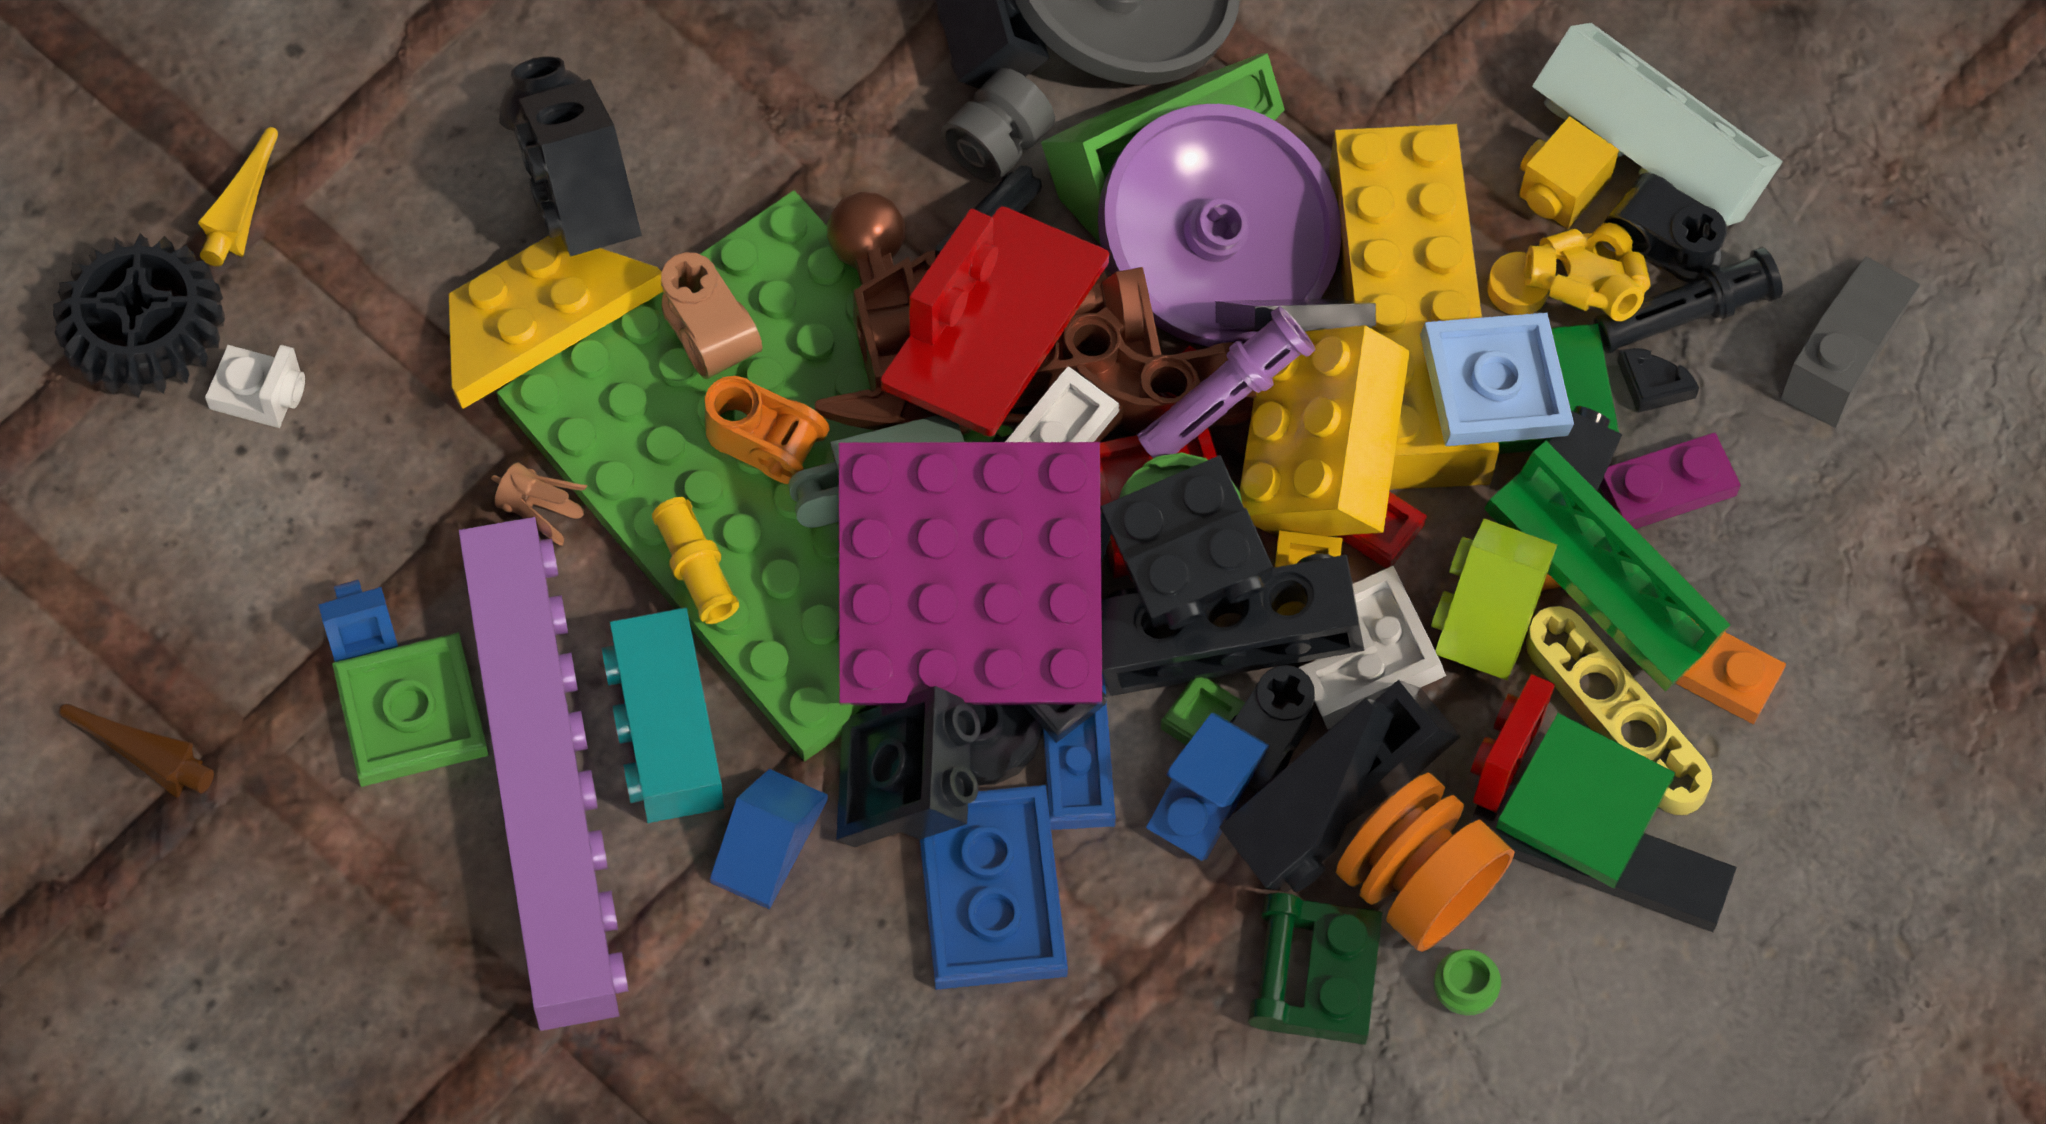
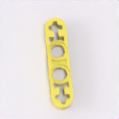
(1626, 704)

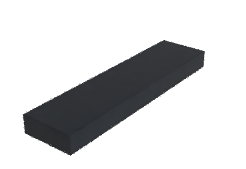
(1656, 876)

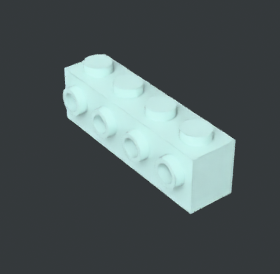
(1655, 122)

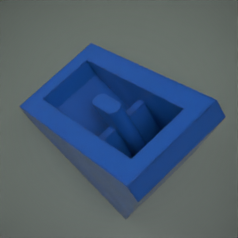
(766, 836)

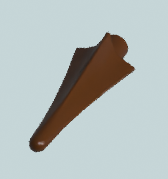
(160, 757)

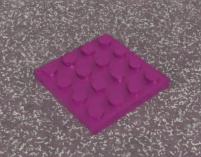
(970, 572)

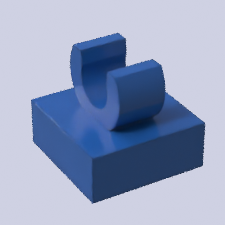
(357, 622)

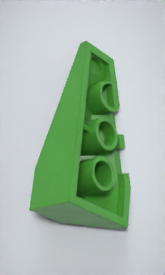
(1084, 153)

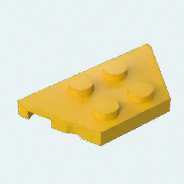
(536, 310)

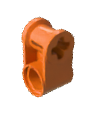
(771, 436)

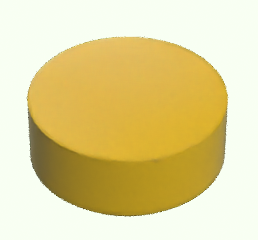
(1508, 286)

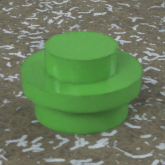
(1467, 982)

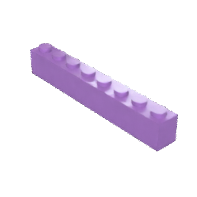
(539, 776)

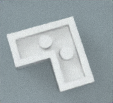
(1393, 647)

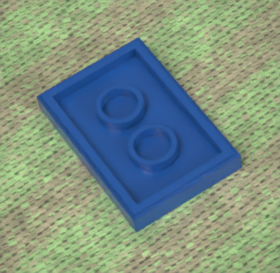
(995, 893)

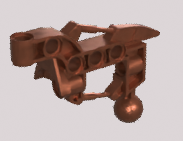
(1112, 321)

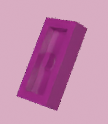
(1670, 481)

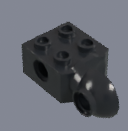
(570, 155)

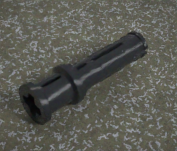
(1714, 293)

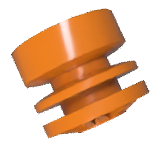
(1412, 850)

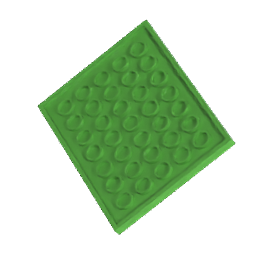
(631, 426)

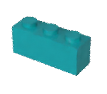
(663, 716)

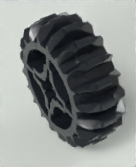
(165, 334)

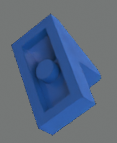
(1206, 785)

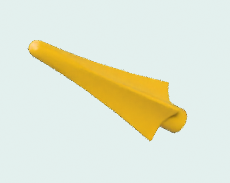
(230, 216)

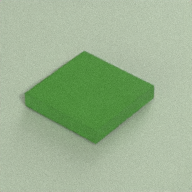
(410, 709)

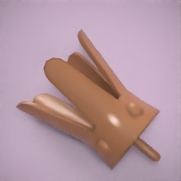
(524, 488)

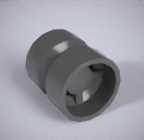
(1002, 120)

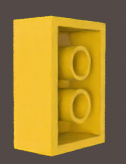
(1327, 437)

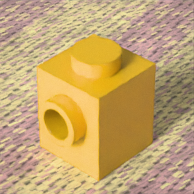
(1566, 172)

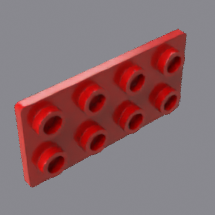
(990, 316)

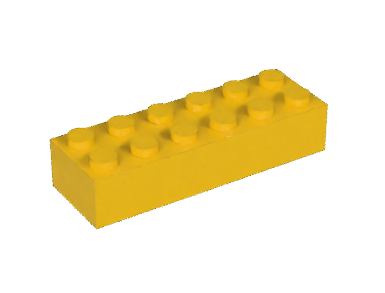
(1413, 257)

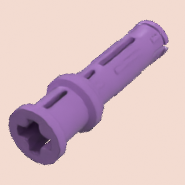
(1248, 369)

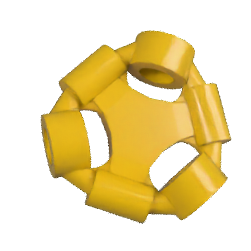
(1594, 273)

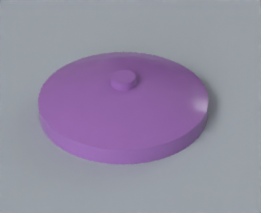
(1219, 212)

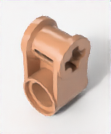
(706, 315)

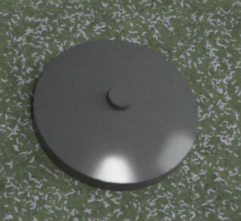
(1133, 38)

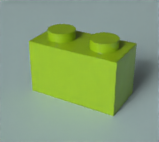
(1493, 599)

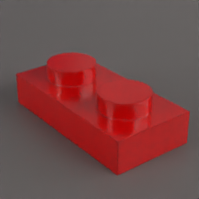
(1518, 726)

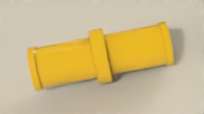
(695, 560)

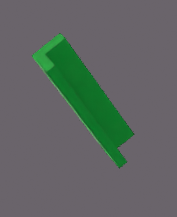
(1610, 568)

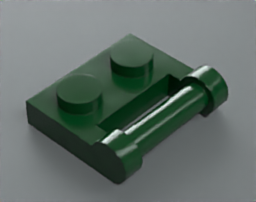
(1338, 969)

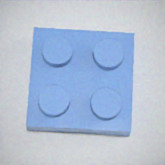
(1496, 379)

